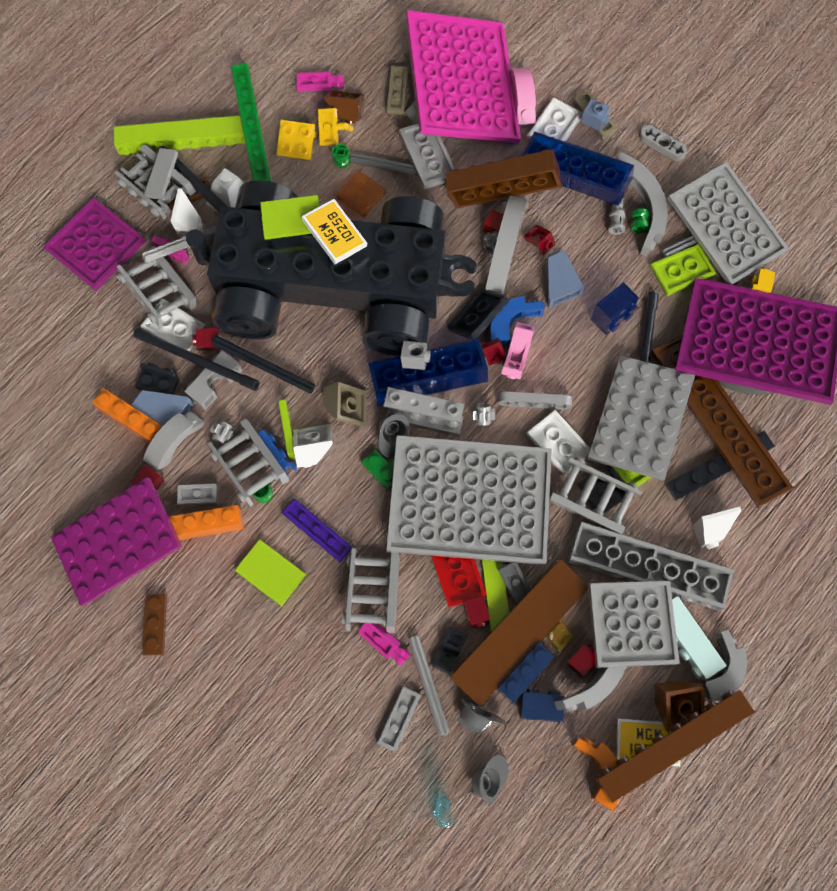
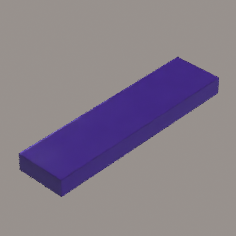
(317, 530)

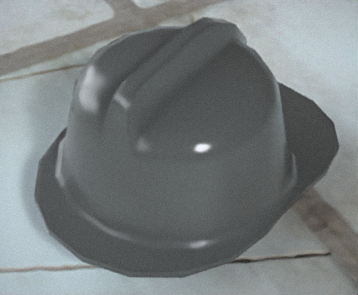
(389, 429)
(476, 718)
(490, 780)

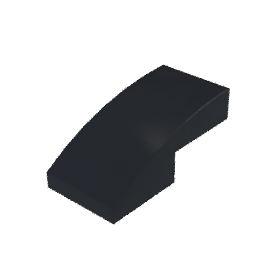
(449, 650)

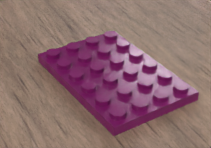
(116, 541)

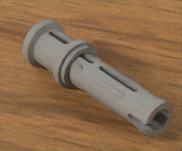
(617, 216)

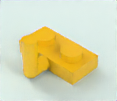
(329, 127)

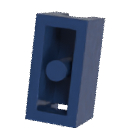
(541, 706)

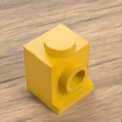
(763, 280)

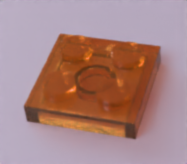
(361, 193)

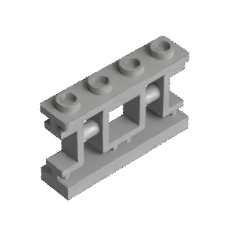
(139, 170)

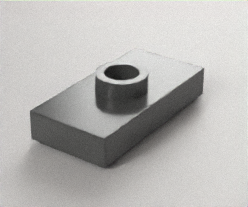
(514, 581)

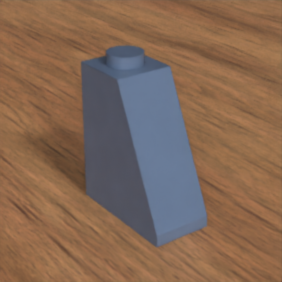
(562, 280)
(161, 406)

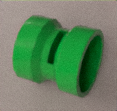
(341, 156)
(640, 221)
(267, 491)

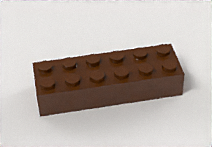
(503, 178)

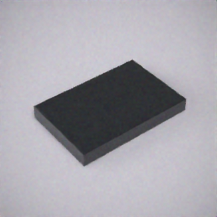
(478, 314)

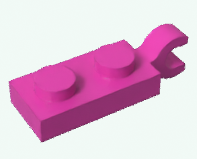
(318, 81)
(384, 642)

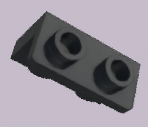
(157, 379)

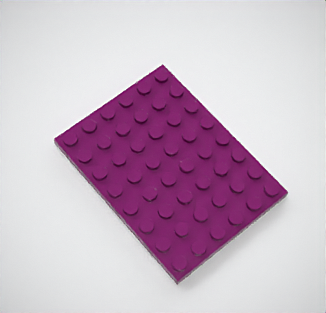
(761, 341)

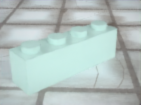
(694, 644)

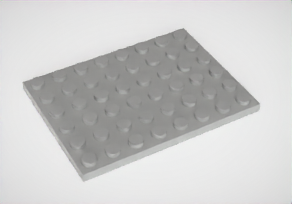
(470, 500)

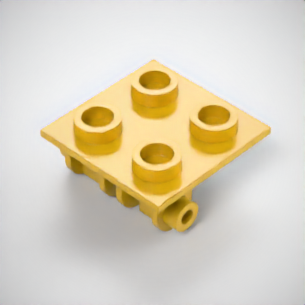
(296, 139)

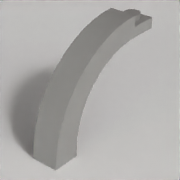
(652, 194)
(506, 244)
(594, 692)

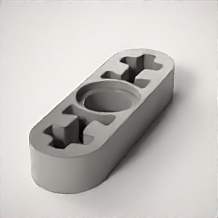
(649, 140)

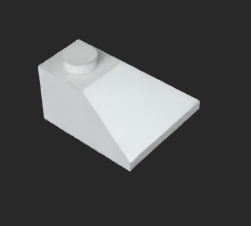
(226, 188)
(185, 216)
(311, 444)
(714, 527)

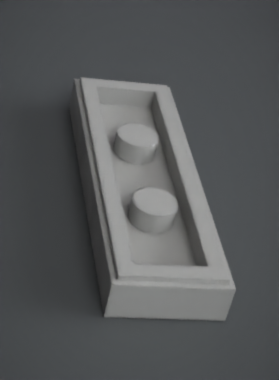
(161, 174)
(399, 719)

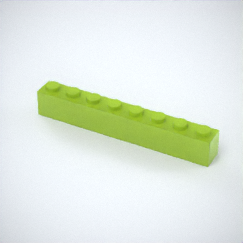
(179, 134)

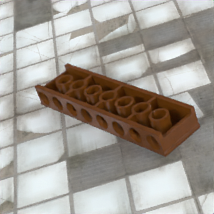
(519, 632)

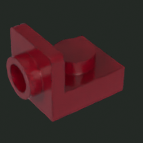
(540, 238)
(493, 351)

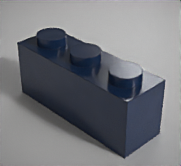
(525, 673)

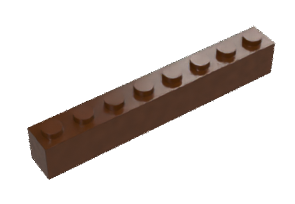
(673, 746)

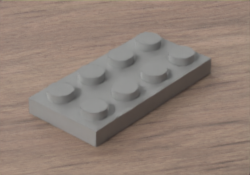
(427, 156)

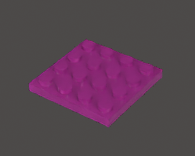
(94, 244)

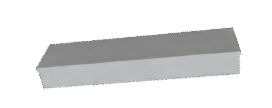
(644, 562)

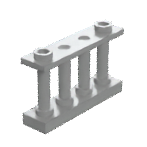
(166, 272)
(426, 411)
(265, 460)
(579, 507)
(388, 600)

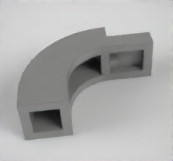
(169, 437)
(732, 674)

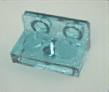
(440, 807)

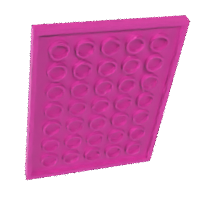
(462, 77)

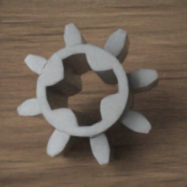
(490, 241)
(483, 414)
(221, 432)

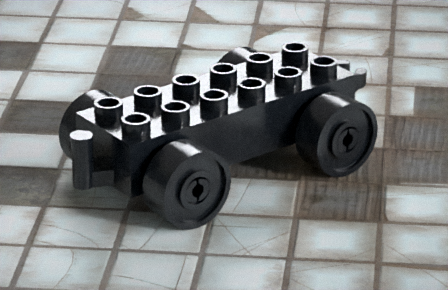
(391, 278)

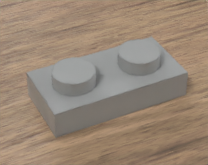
(197, 494)

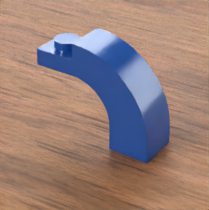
(512, 311)

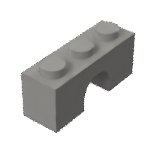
(199, 389)

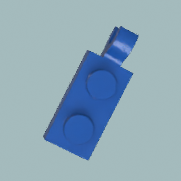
(279, 454)

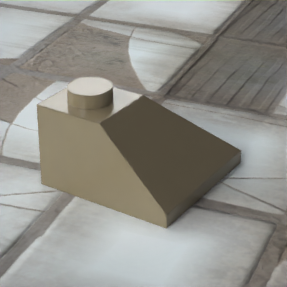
(346, 403)

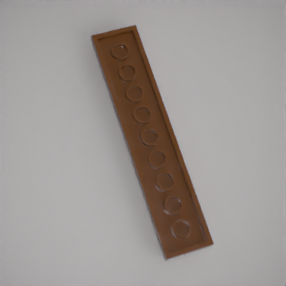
(730, 433)

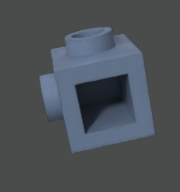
(596, 115)

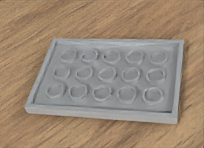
(727, 224)
(641, 418)

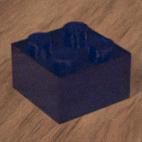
(614, 309)

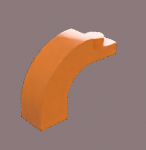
(603, 757)

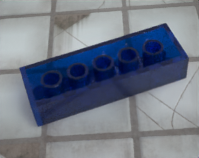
(586, 169)
(447, 370)

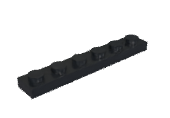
(706, 473)

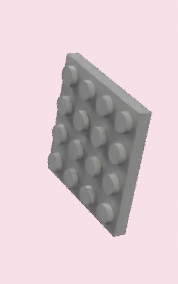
(633, 624)

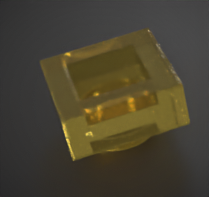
(559, 636)

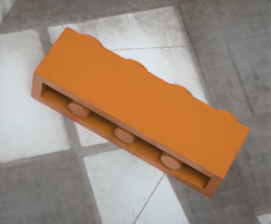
(126, 415)
(208, 522)

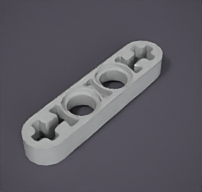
(535, 400)

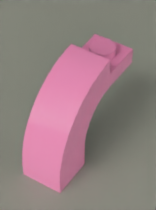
(525, 94)
(518, 351)

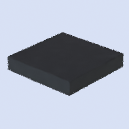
(599, 488)

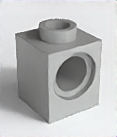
(409, 353)

